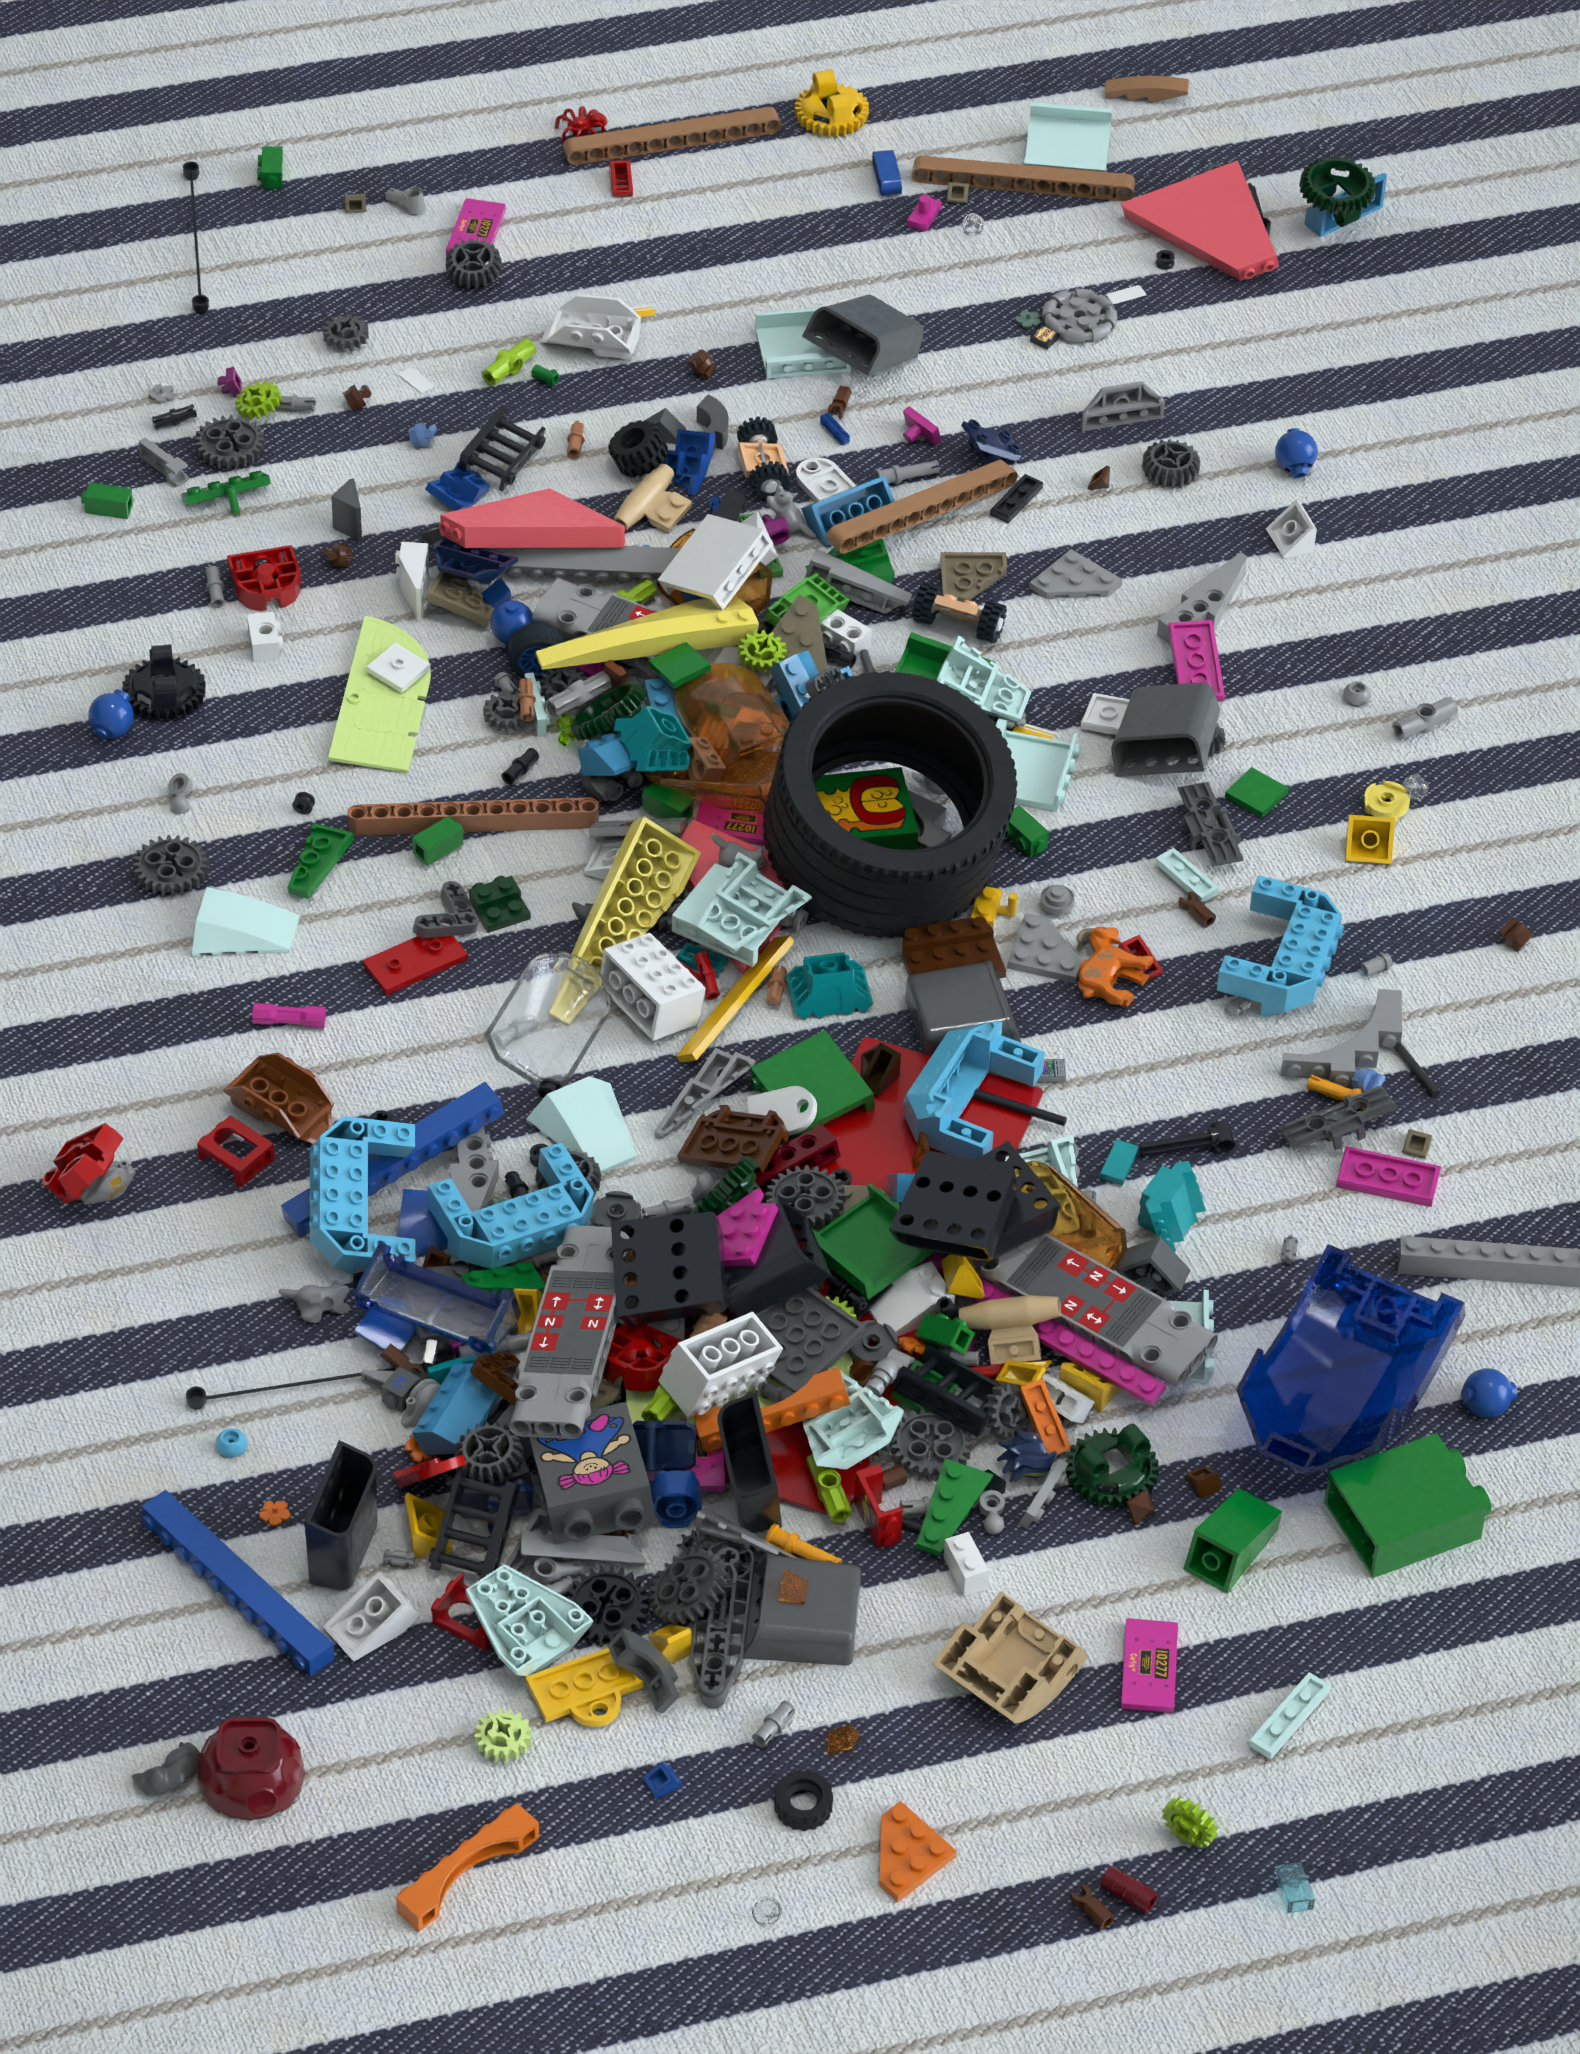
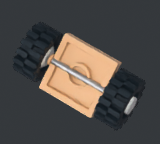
(762, 457)
(988, 620)

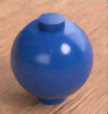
(1296, 452)
(508, 618)
(111, 714)
(1488, 1393)

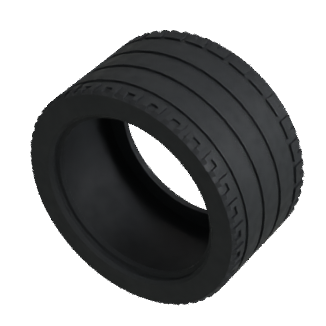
(902, 723)

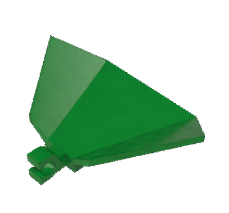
(870, 558)

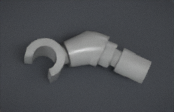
(886, 1371)

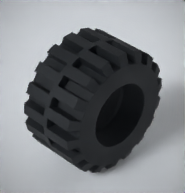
(638, 448)

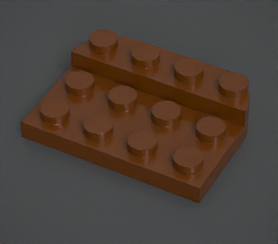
(950, 945)
(729, 1136)

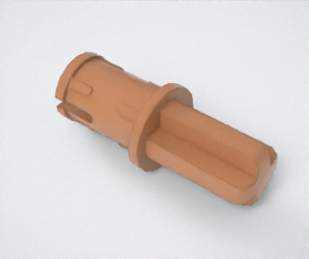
(575, 439)
(526, 699)
(776, 985)

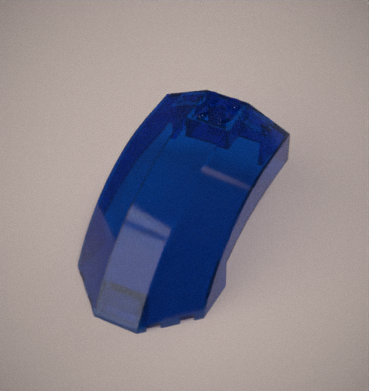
(1345, 1366)

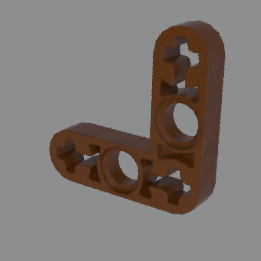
(495, 1371)

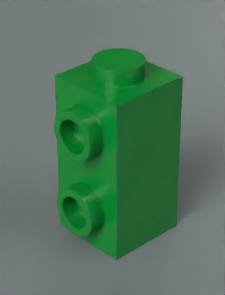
(271, 167)
(107, 500)
(666, 802)
(1027, 832)
(437, 840)
(945, 1333)

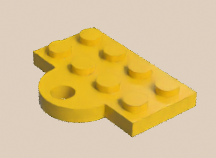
(582, 1688)

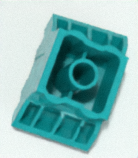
(655, 740)
(828, 986)
(1171, 1203)

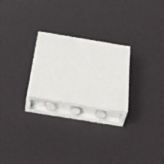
(716, 560)

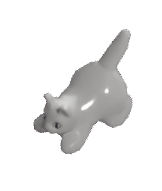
(784, 507)
(730, 849)
(315, 1300)

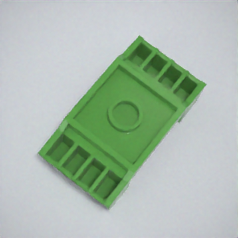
(816, 591)

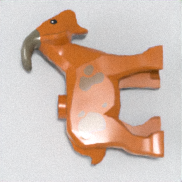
(1107, 964)

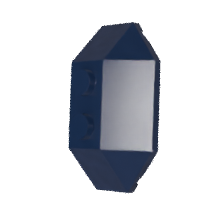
(471, 563)

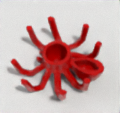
(579, 125)

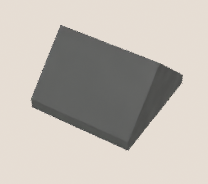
(347, 510)

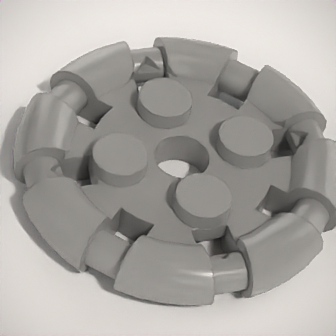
(1065, 306)

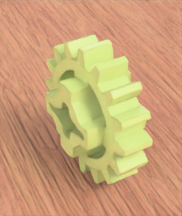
(503, 1735)

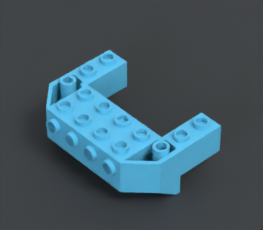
(1301, 956)
(951, 1081)
(341, 1189)
(518, 1225)

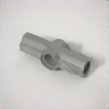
(578, 694)
(1424, 718)

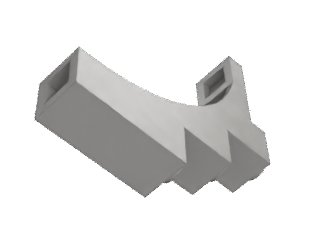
(1360, 1051)

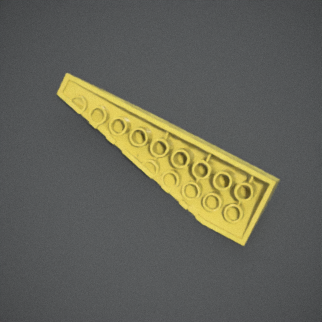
(654, 634)
(637, 890)

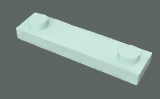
(1289, 1715)

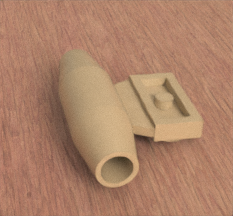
(651, 500)
(1011, 1325)

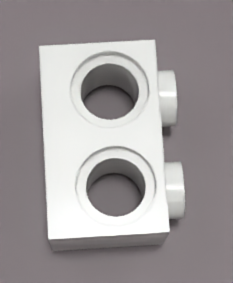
(845, 632)
(1068, 1400)

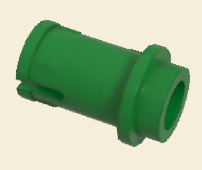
(551, 377)

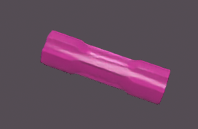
(308, 1016)

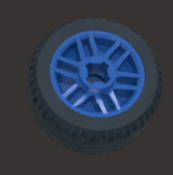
(526, 642)

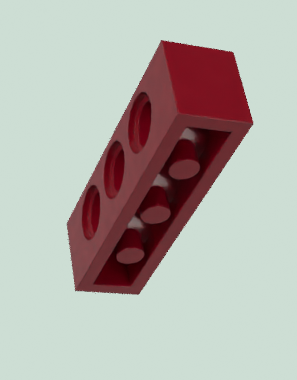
(812, 1149)

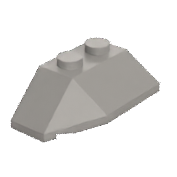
(1122, 406)

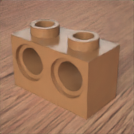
(704, 761)

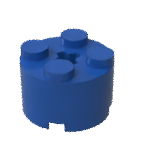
(676, 1498)

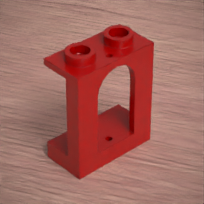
(251, 1164)
(456, 1594)

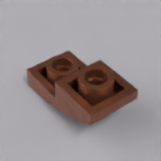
(616, 674)

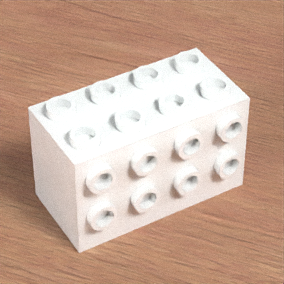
(652, 986)
(720, 1364)

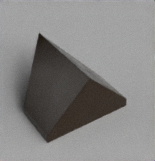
(880, 1067)

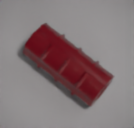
(1129, 1889)

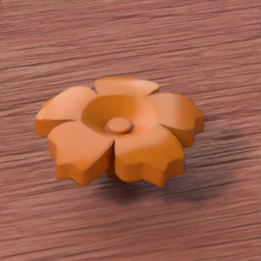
(912, 1344)
(416, 1452)
(275, 1513)

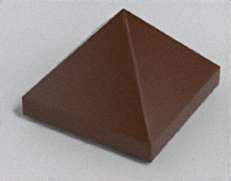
(1100, 479)
(436, 1258)
(1140, 1507)

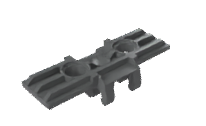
(1218, 843)
(1338, 1119)

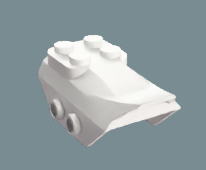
(596, 324)

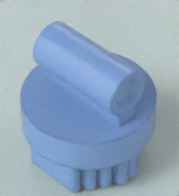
(420, 435)
(1367, 1079)

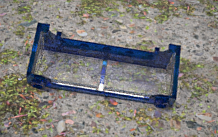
(436, 1301)

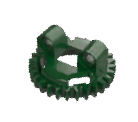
(1320, 185)
(594, 723)
(737, 1182)
(1089, 1468)

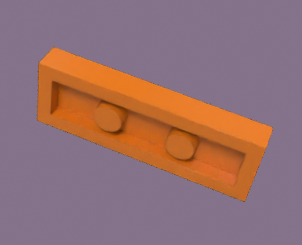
(1044, 1416)

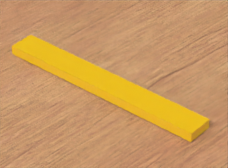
(735, 999)

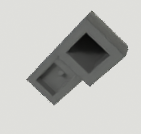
(715, 418)
(648, 1664)

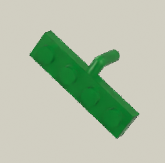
(230, 488)

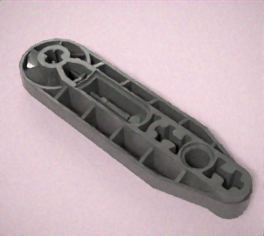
(716, 1667)

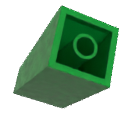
(1231, 1539)

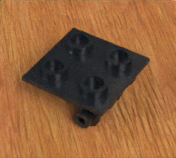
(845, 1292)

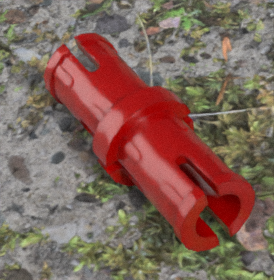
(707, 975)

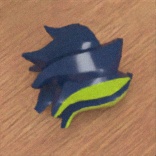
(1026, 1456)

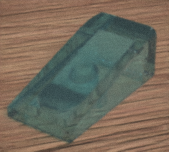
(1294, 1887)

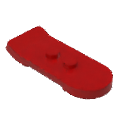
(426, 1470)

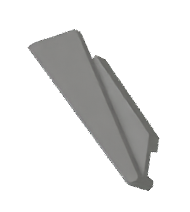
(857, 584)
(596, 1548)

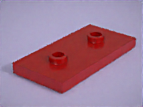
(413, 961)

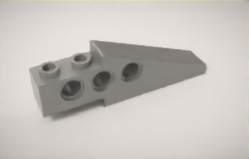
(1208, 597)
(476, 1170)

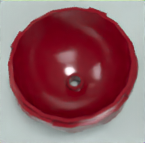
(251, 1781)

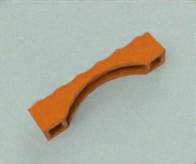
(820, 1395)
(505, 1835)

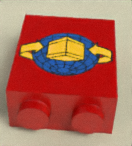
(882, 1526)

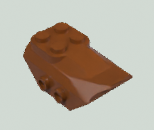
(283, 1094)

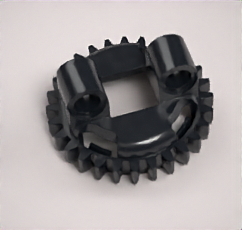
(165, 694)

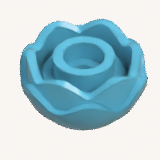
(233, 1449)

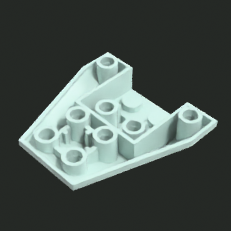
(526, 1620)

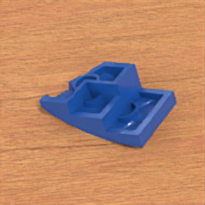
(690, 458)
(458, 488)
(419, 1223)
(384, 1329)

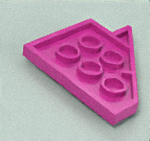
(746, 1228)

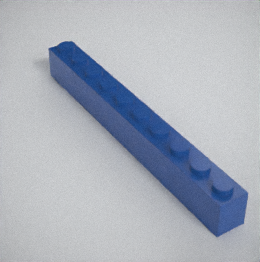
(432, 1136)
(237, 1583)

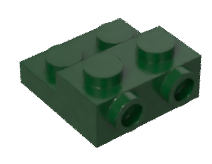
(498, 903)

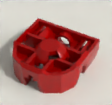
(253, 580)
(82, 1162)
(645, 1359)

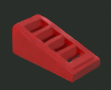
(621, 167)
(1142, 949)

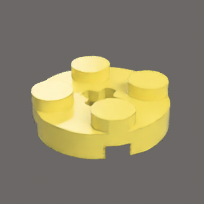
(1390, 790)

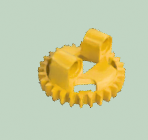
(839, 110)

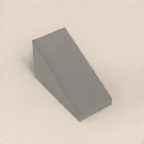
(375, 1378)

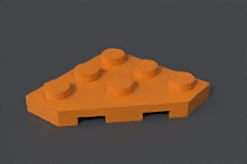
(909, 1851)

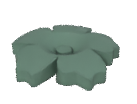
(1028, 319)

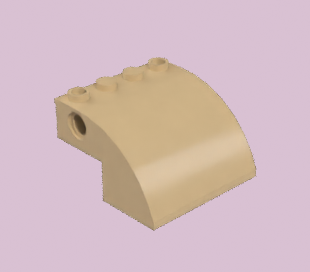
(1011, 1660)

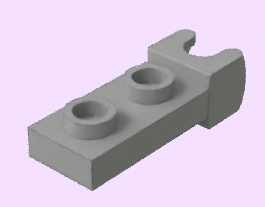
(163, 462)

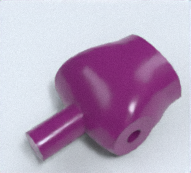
(777, 529)

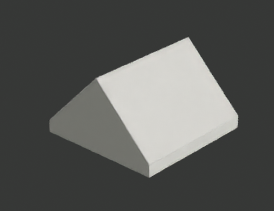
(1293, 531)

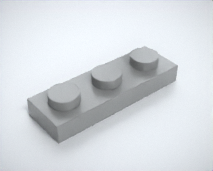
(1045, 1494)

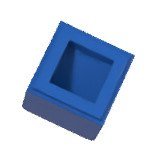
(496, 593)
(662, 1780)

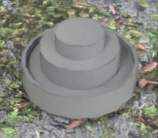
(1057, 899)

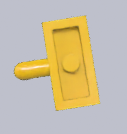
(988, 905)

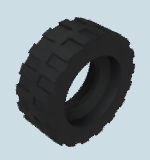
(808, 1782)

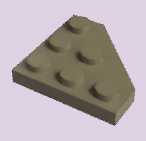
(970, 572)
(460, 598)
(802, 631)

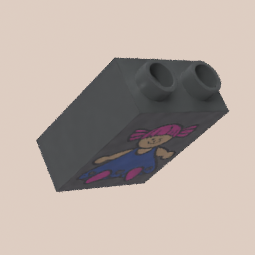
(594, 1480)

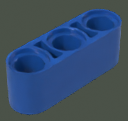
(887, 172)

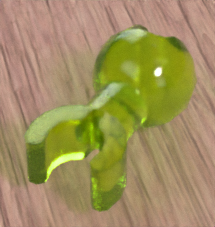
(564, 723)

